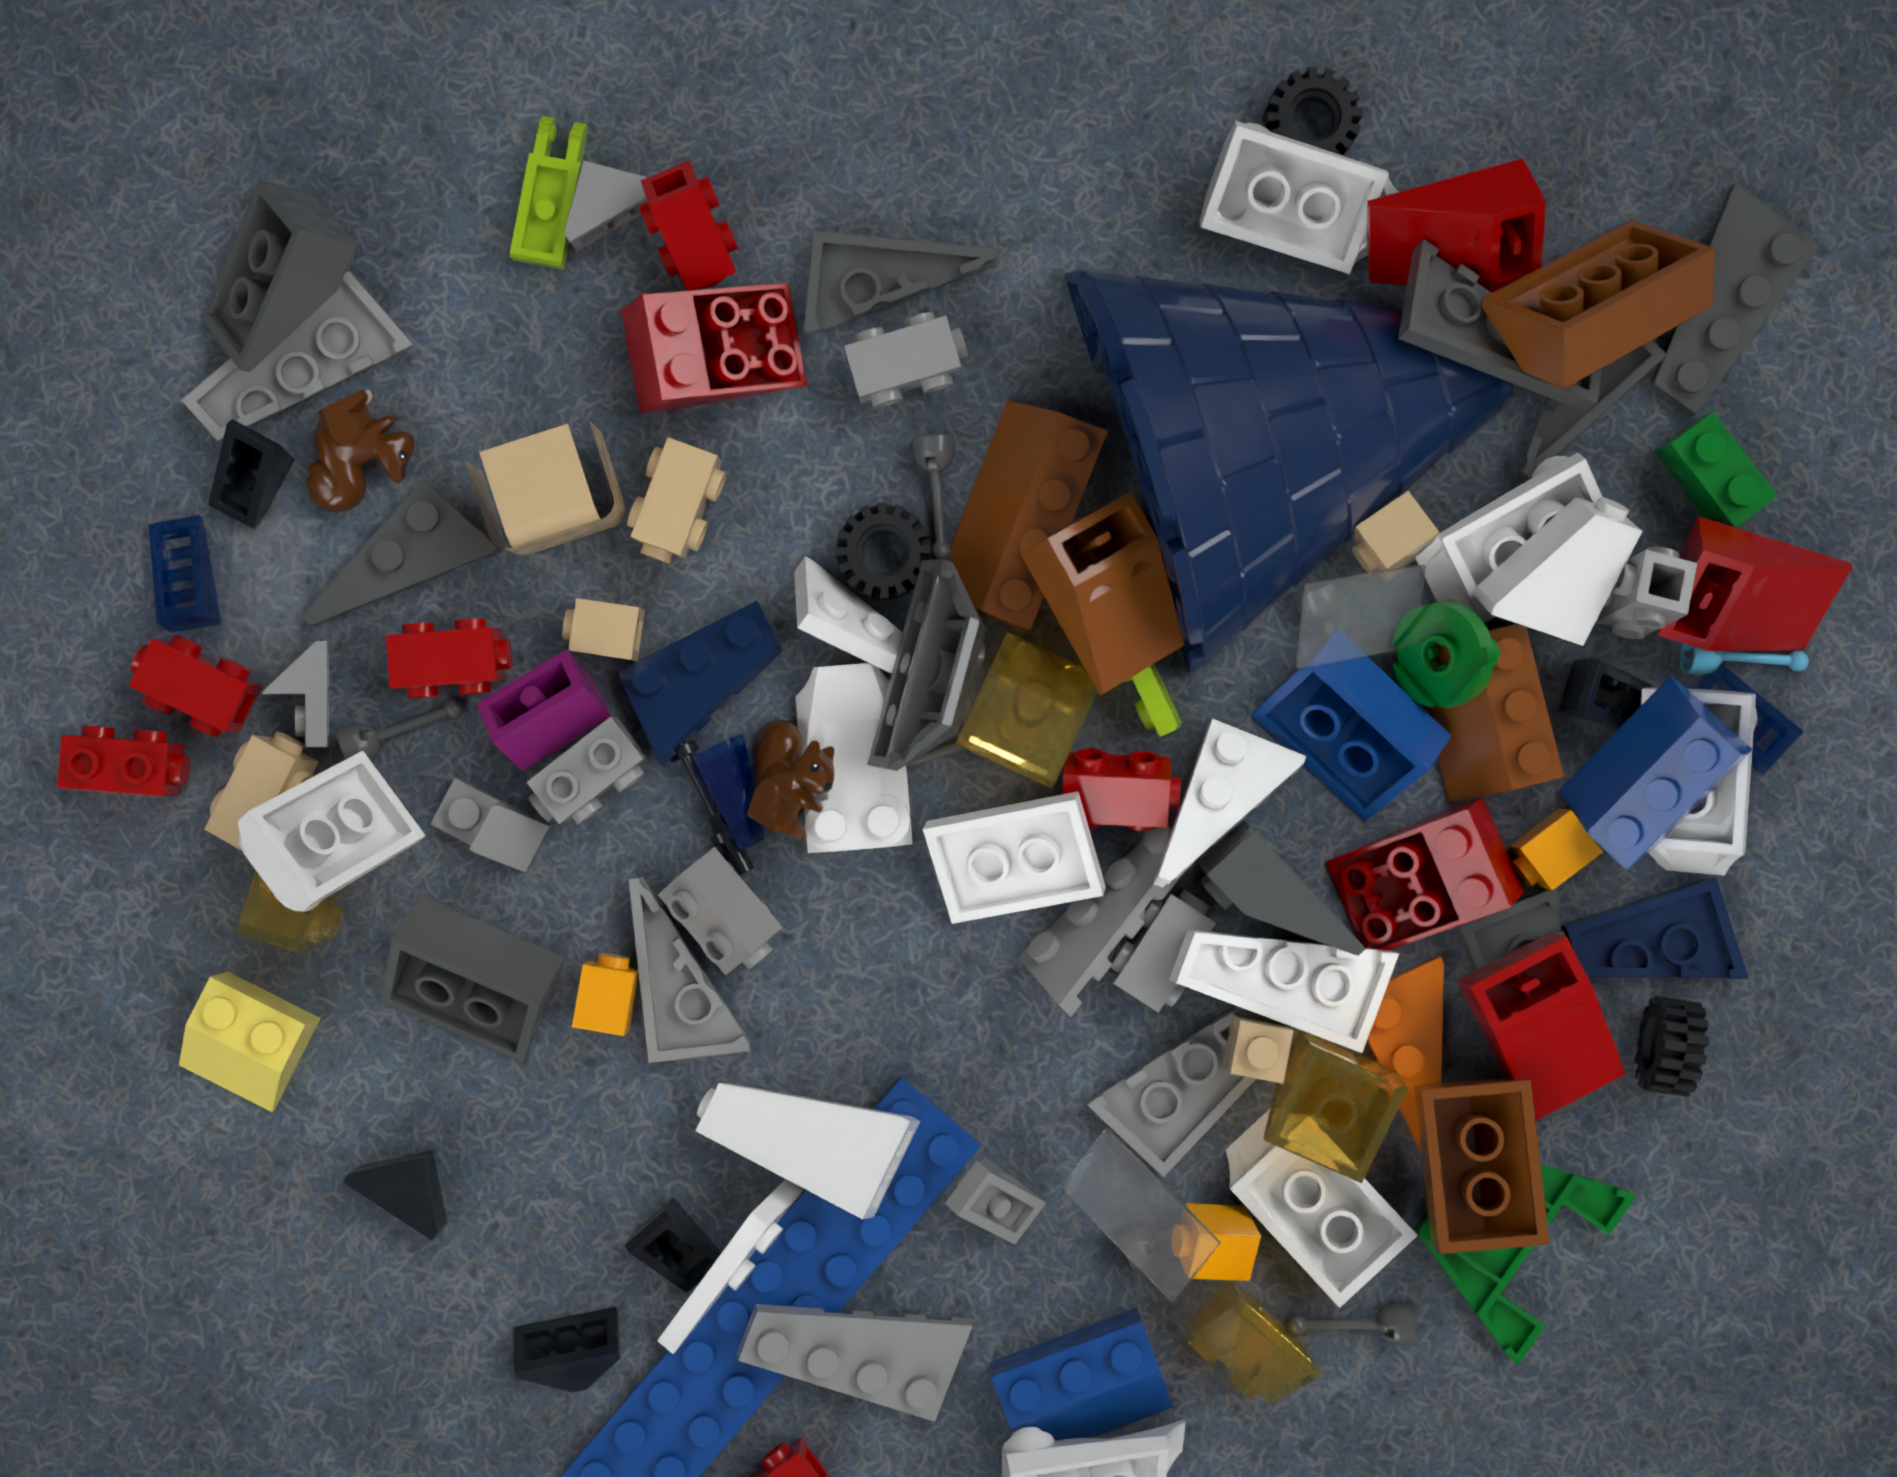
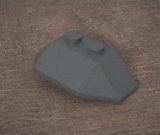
(931, 670)

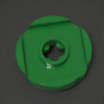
(1470, 651)

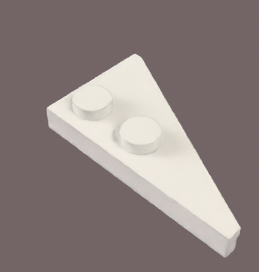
(842, 618)
(1226, 783)
(733, 1264)

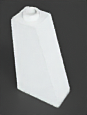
(815, 1143)

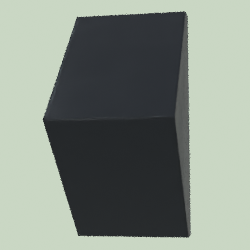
(248, 474)
(1601, 693)
(406, 1189)
(674, 1246)

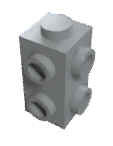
(905, 359)
(1649, 593)
(587, 771)
(721, 912)
(1147, 964)

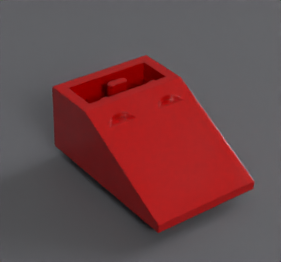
(1476, 219)
(712, 345)
(1753, 591)
(1426, 877)
(1544, 1022)

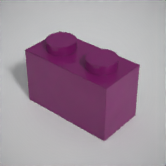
(543, 710)

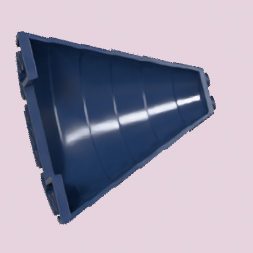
(1266, 429)

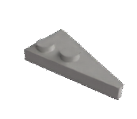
(679, 1001)

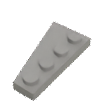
(327, 348)
(1091, 928)
(1175, 1095)
(870, 1357)

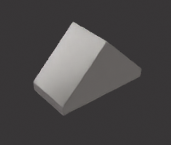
(602, 203)

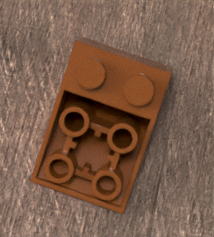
(1109, 591)

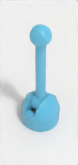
(1709, 661)

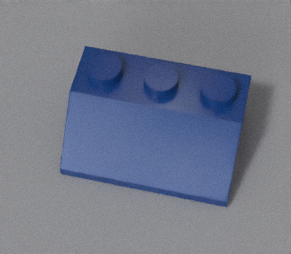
(1354, 729)
(1653, 773)
(1083, 1380)

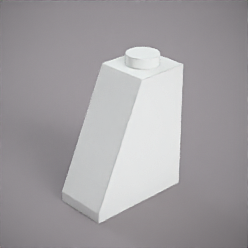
(1563, 570)

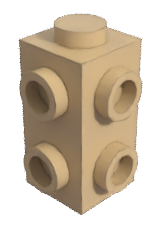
(672, 511)
(261, 772)

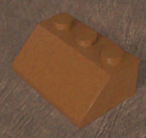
(1502, 734)
(1481, 1165)

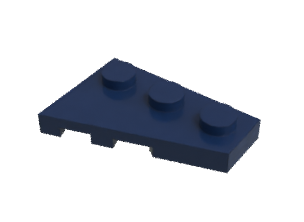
(692, 677)
(1661, 936)

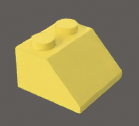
(245, 1039)

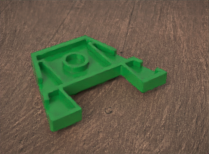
(1486, 1273)

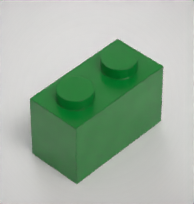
(1715, 471)

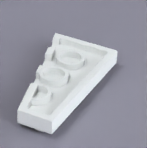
(1290, 981)

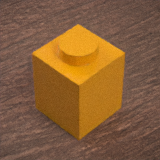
(1553, 850)
(606, 995)
(1238, 1240)

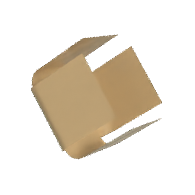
(542, 491)

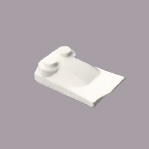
(1292, 197)
(1485, 539)
(866, 803)
(1717, 827)
(326, 832)
(1323, 1219)
(1132, 1455)

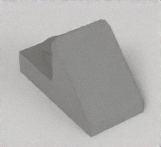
(308, 677)
(490, 825)
(995, 1201)

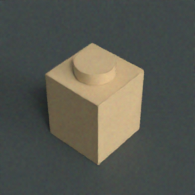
(1393, 535)
(604, 629)
(1258, 1048)

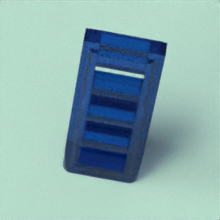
(206, 609)
(1772, 718)
(731, 783)

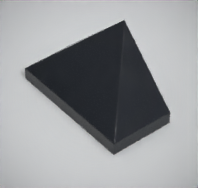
(567, 1350)

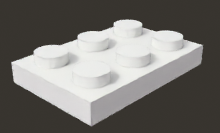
(1014, 857)

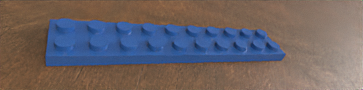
(820, 1259)

